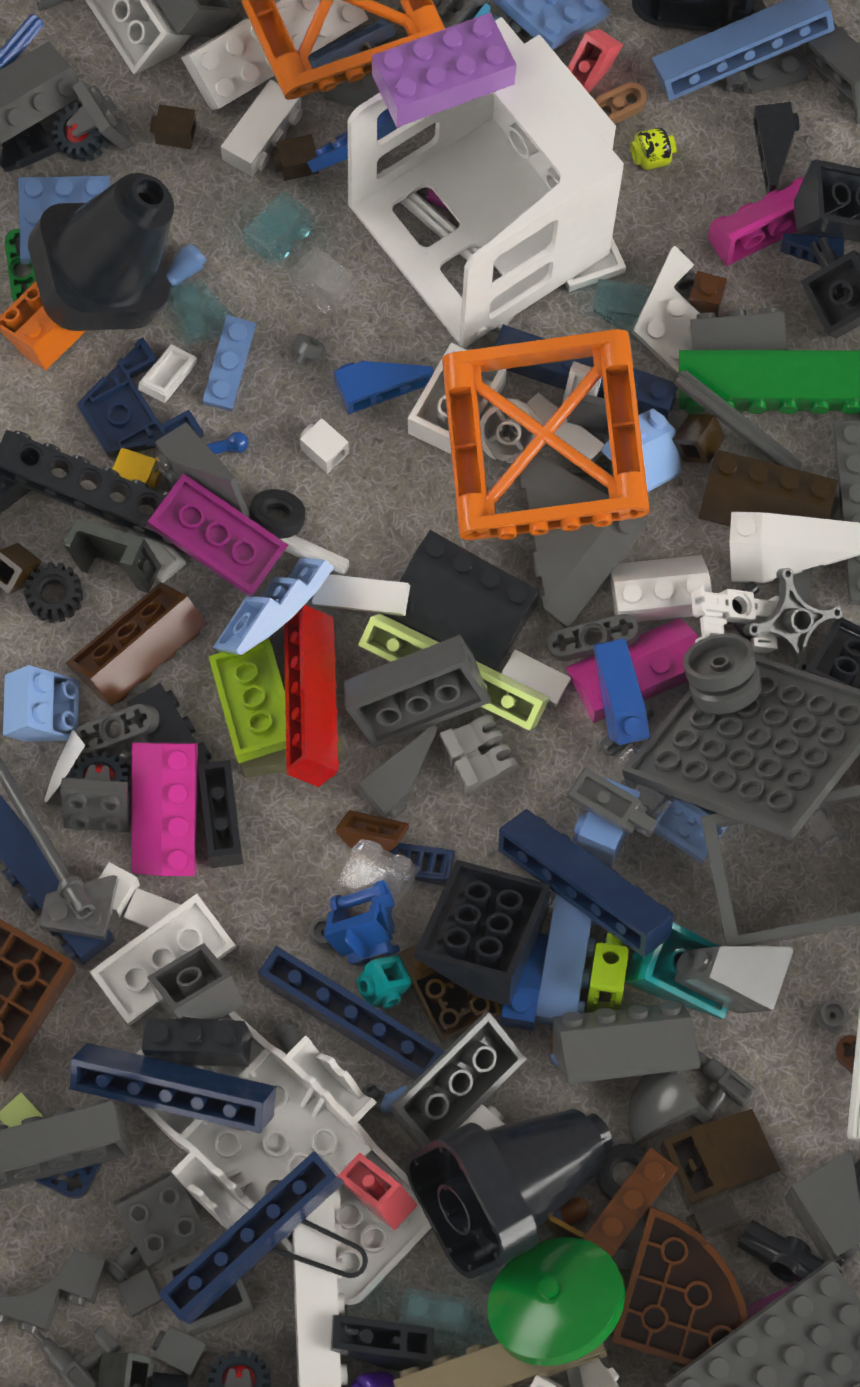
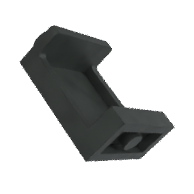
(91, 541)

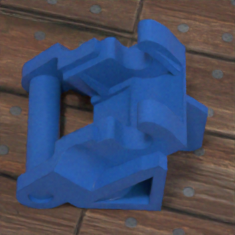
(366, 933)

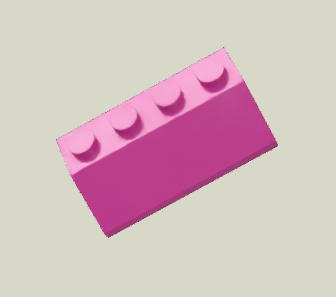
(755, 225)
(656, 661)
(164, 808)

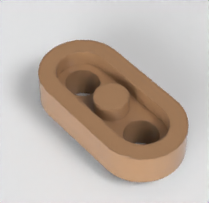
(616, 103)

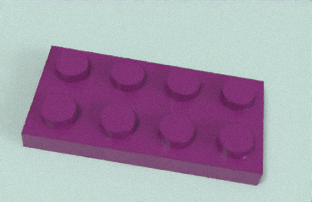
(217, 535)

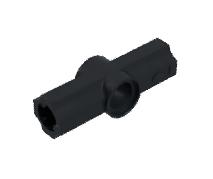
(787, 1257)

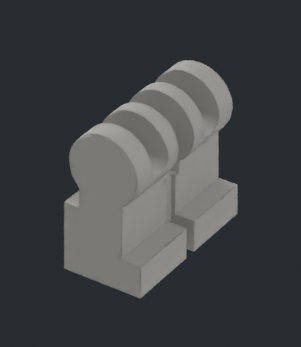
(470, 767)

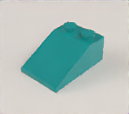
(658, 970)

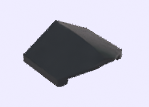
(25, 149)

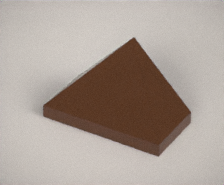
(370, 827)

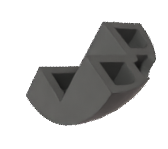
(657, 1103)

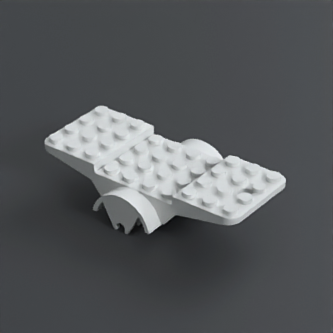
(313, 1112)

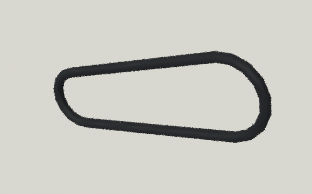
(322, 1266)

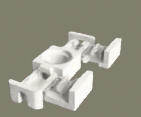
(718, 610)

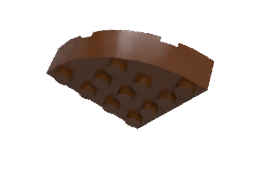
(29, 988)
(678, 1293)

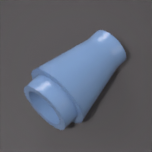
(185, 264)

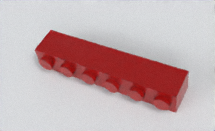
(310, 697)

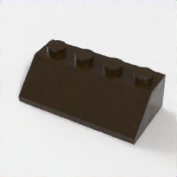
(764, 487)

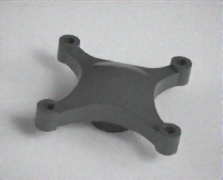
(792, 620)

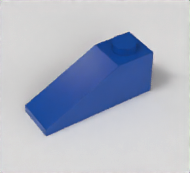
(375, 382)
(620, 693)
(523, 1006)

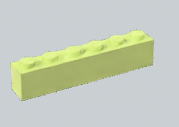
(507, 696)

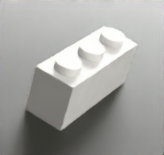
(260, 129)

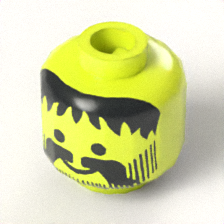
(653, 148)

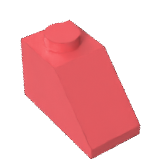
(594, 58)
(378, 1191)

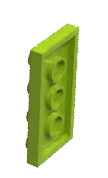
(252, 700)

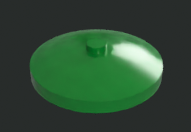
(556, 1301)

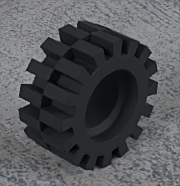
(47, 576)

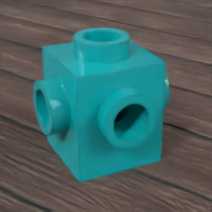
(384, 981)

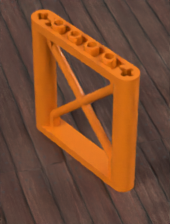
(293, 68)
(626, 489)

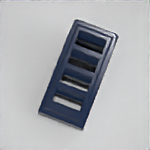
(798, 246)
(429, 876)

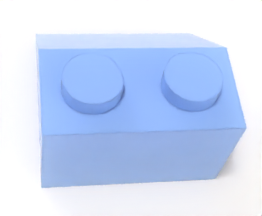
(659, 451)

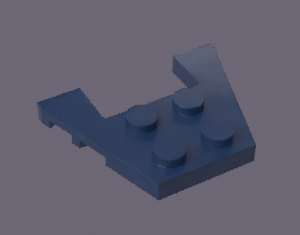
(119, 411)

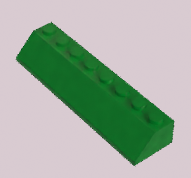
(776, 379)

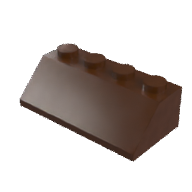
(137, 643)

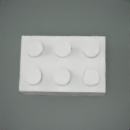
(429, 416)

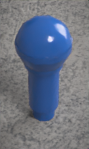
(235, 443)

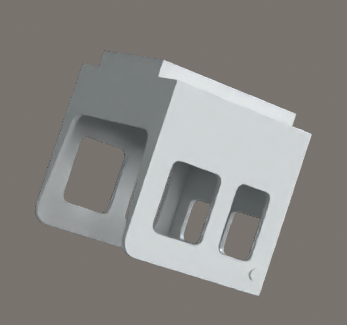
(519, 173)

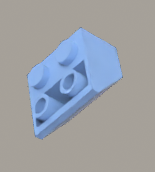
(40, 705)

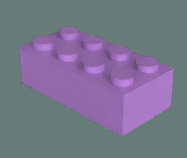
(443, 69)

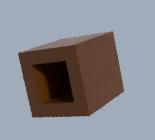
(707, 292)

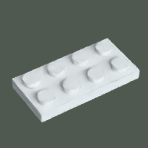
(126, 971)

